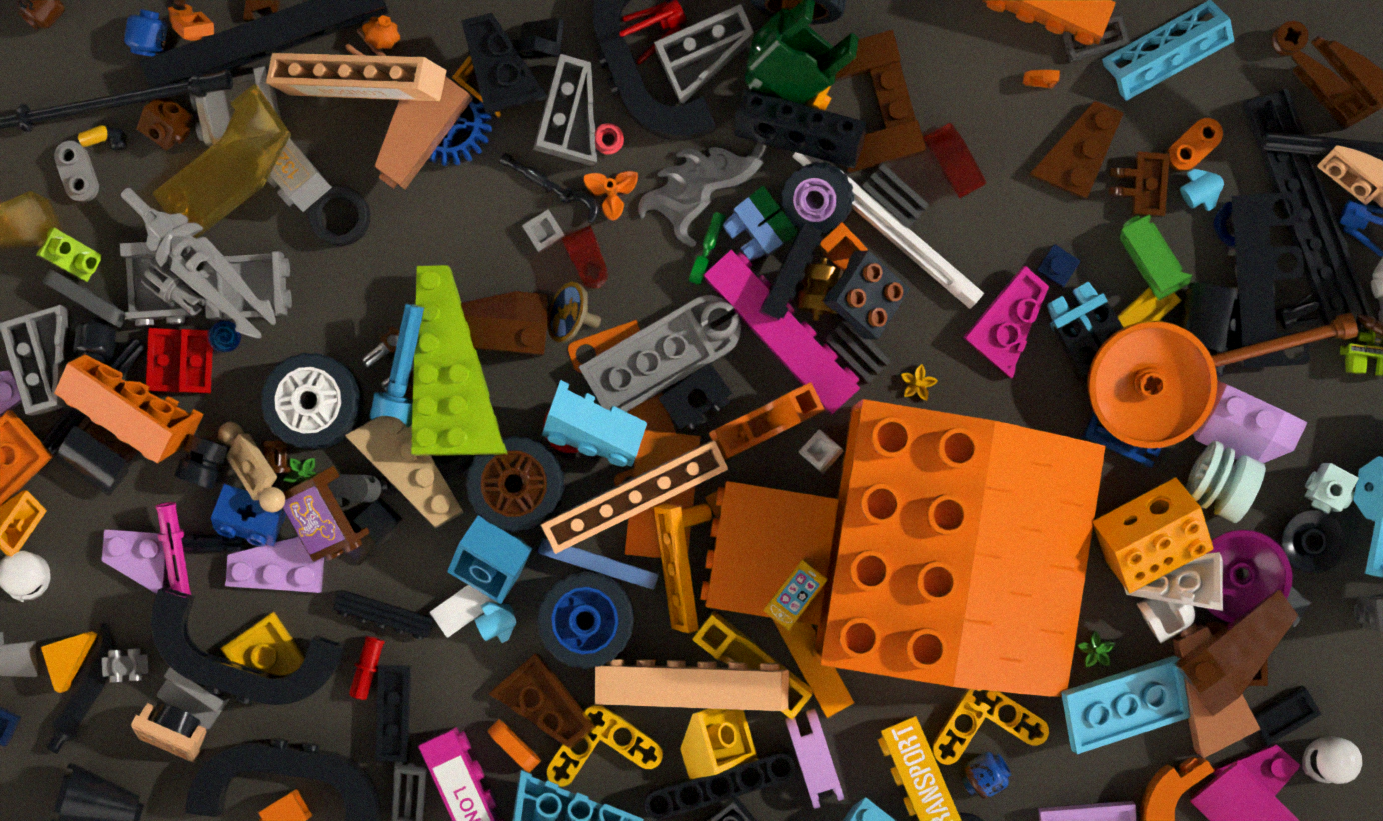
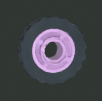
(830, 183)

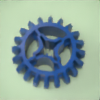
(464, 126)

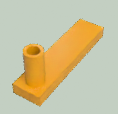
(675, 561)

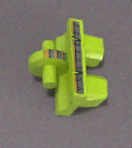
(69, 255)
(1358, 354)

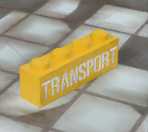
(917, 772)

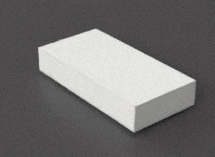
(459, 610)

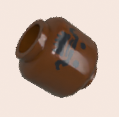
(40, 12)

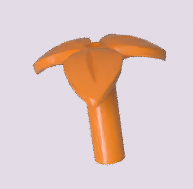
(599, 185)

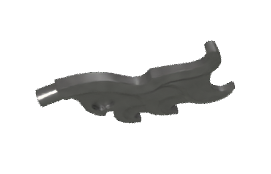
(692, 184)

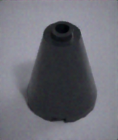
(94, 798)

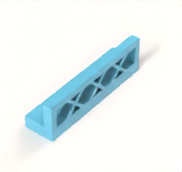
(1173, 52)

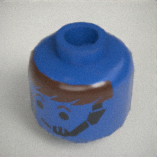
(986, 775)

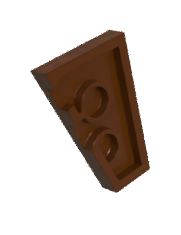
(1080, 152)
(543, 700)

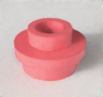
(615, 131)

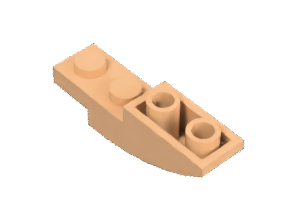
(1356, 173)

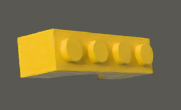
(731, 645)

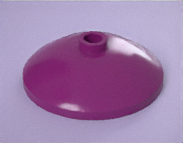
(1266, 568)

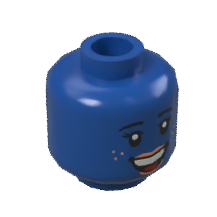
(145, 33)

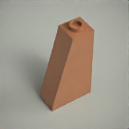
(417, 132)
(1226, 727)

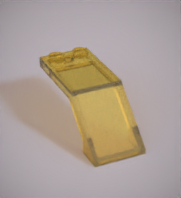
(231, 167)

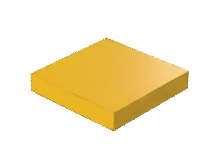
(266, 648)

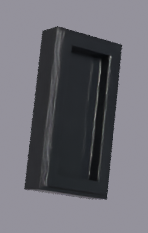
(1286, 715)

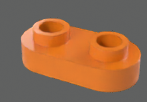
(1195, 144)

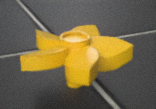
(918, 383)

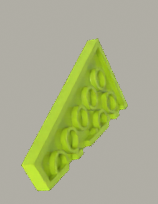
(449, 387)

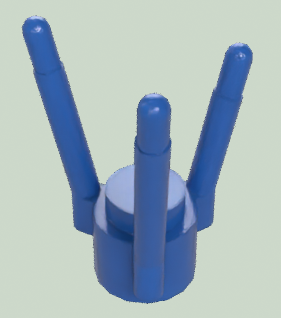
(1356, 216)

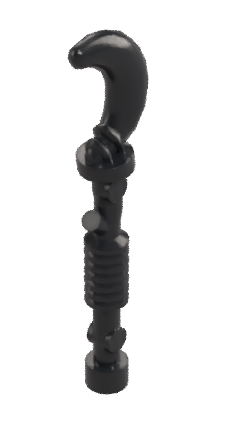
(567, 194)

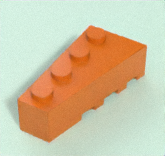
(1080, 17)
(127, 408)

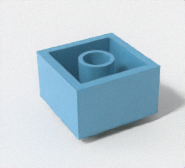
(489, 559)

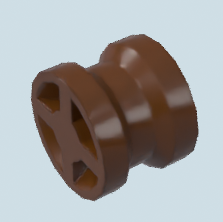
(1283, 42)

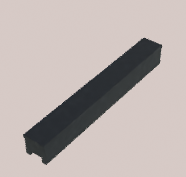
(259, 39)

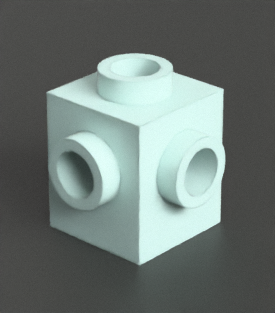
(1330, 488)

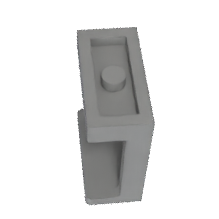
(215, 108)
(264, 277)
(142, 302)

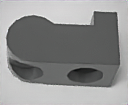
(355, 488)

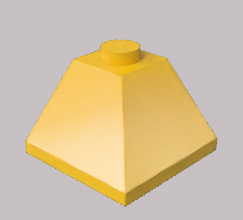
(716, 742)

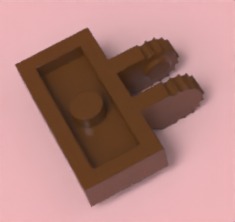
(1149, 184)

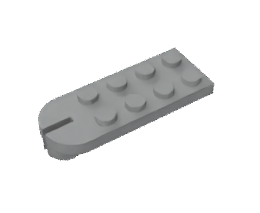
(662, 353)

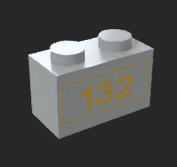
(297, 178)

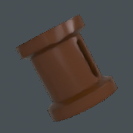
(281, 448)

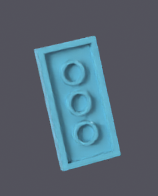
(1125, 705)

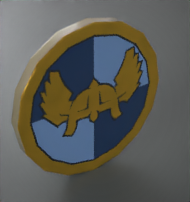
(569, 312)

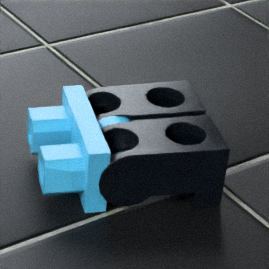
(1083, 328)

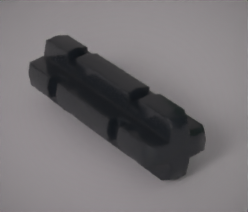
(211, 543)

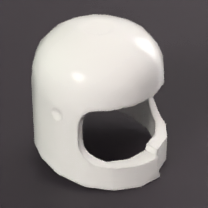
(23, 575)
(1166, 618)
(1336, 759)

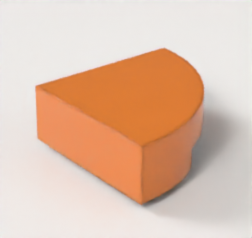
(1041, 78)

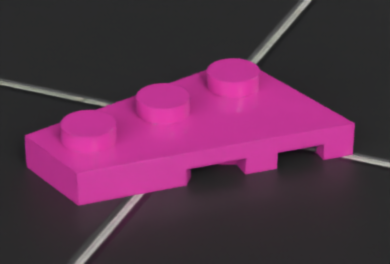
(1005, 324)

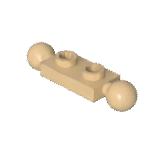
(251, 467)

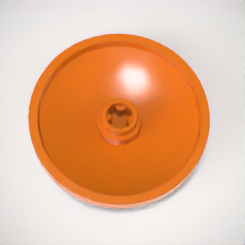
(1152, 384)

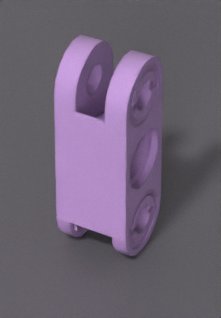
(814, 758)

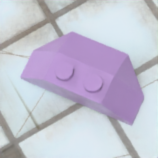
(1249, 426)

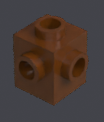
(165, 122)

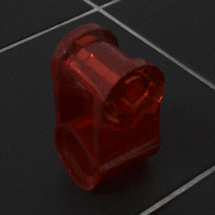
(585, 252)

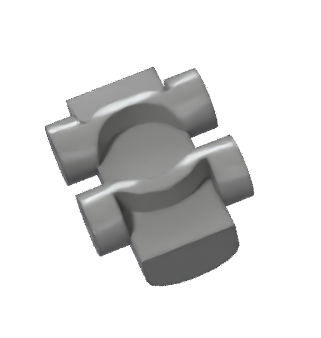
(131, 665)

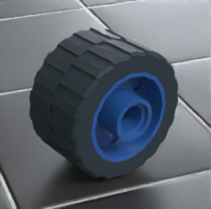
(580, 644)

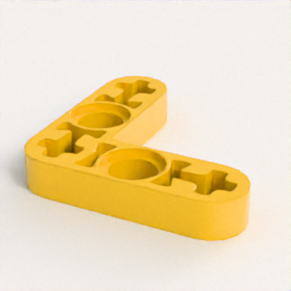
(978, 713)
(606, 734)

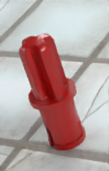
(366, 668)

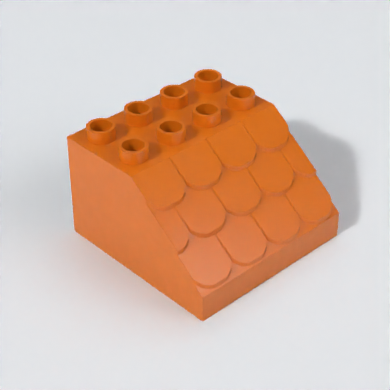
(958, 550)

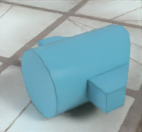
(1202, 188)
(497, 621)

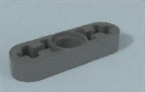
(84, 297)

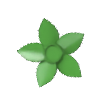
(301, 471)
(1096, 650)

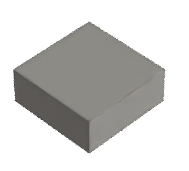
(543, 231)

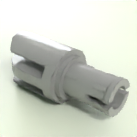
(171, 287)

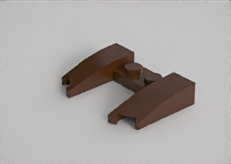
(1345, 99)
(901, 131)

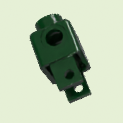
(793, 58)

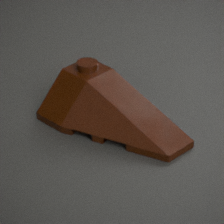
(508, 323)
(1233, 656)

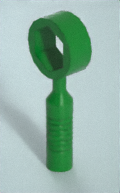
(701, 263)

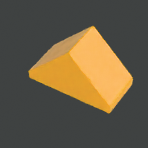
(18, 520)
(66, 658)

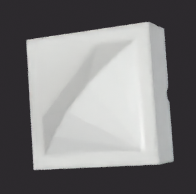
(821, 451)

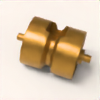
(817, 282)

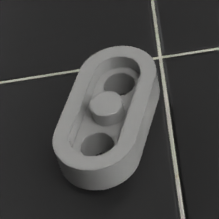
(77, 169)

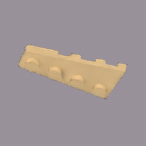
(388, 448)

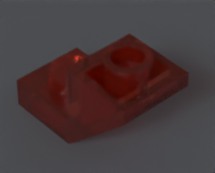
(955, 160)

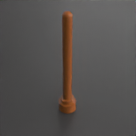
(1342, 327)

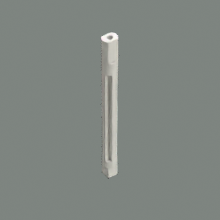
(908, 241)

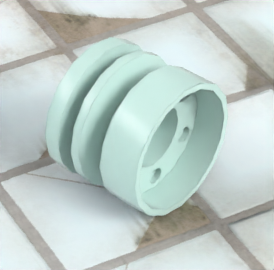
(1229, 484)

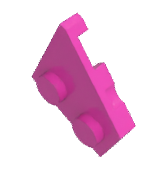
(1269, 765)

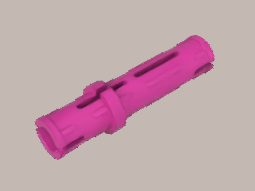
(168, 513)

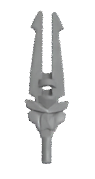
(173, 233)

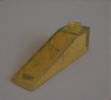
(26, 221)

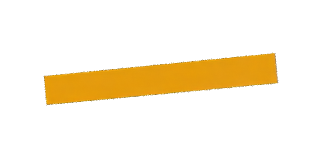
(800, 639)

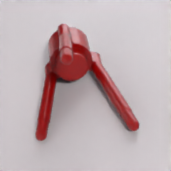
(667, 15)

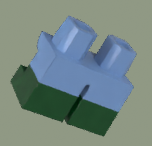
(767, 237)

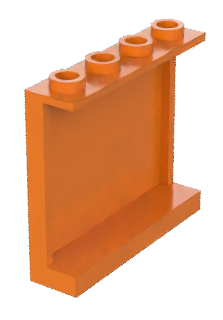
(761, 542)

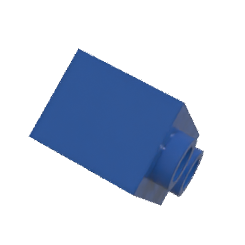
(236, 505)

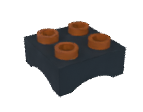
(867, 294)

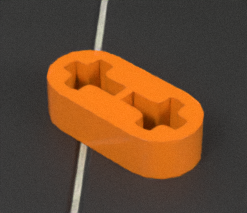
(514, 745)

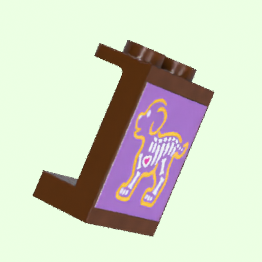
(319, 517)

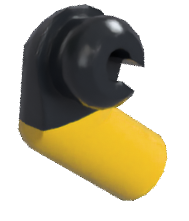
(103, 133)

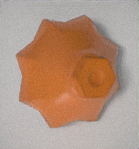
(381, 32)

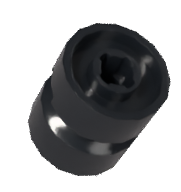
(199, 472)

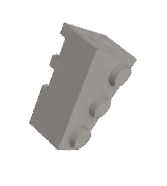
(38, 356)

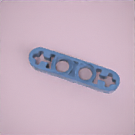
(601, 564)

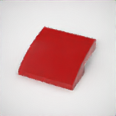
(178, 361)

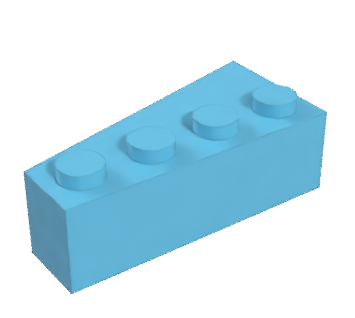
(547, 802)

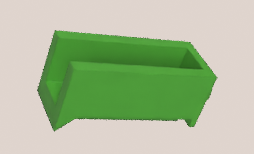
(1153, 257)

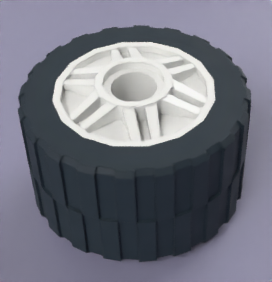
(287, 398)

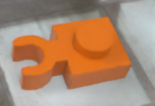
(190, 24)

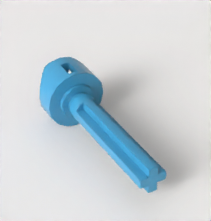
(394, 402)

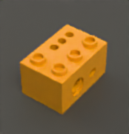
(1153, 535)

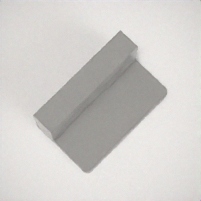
(192, 698)

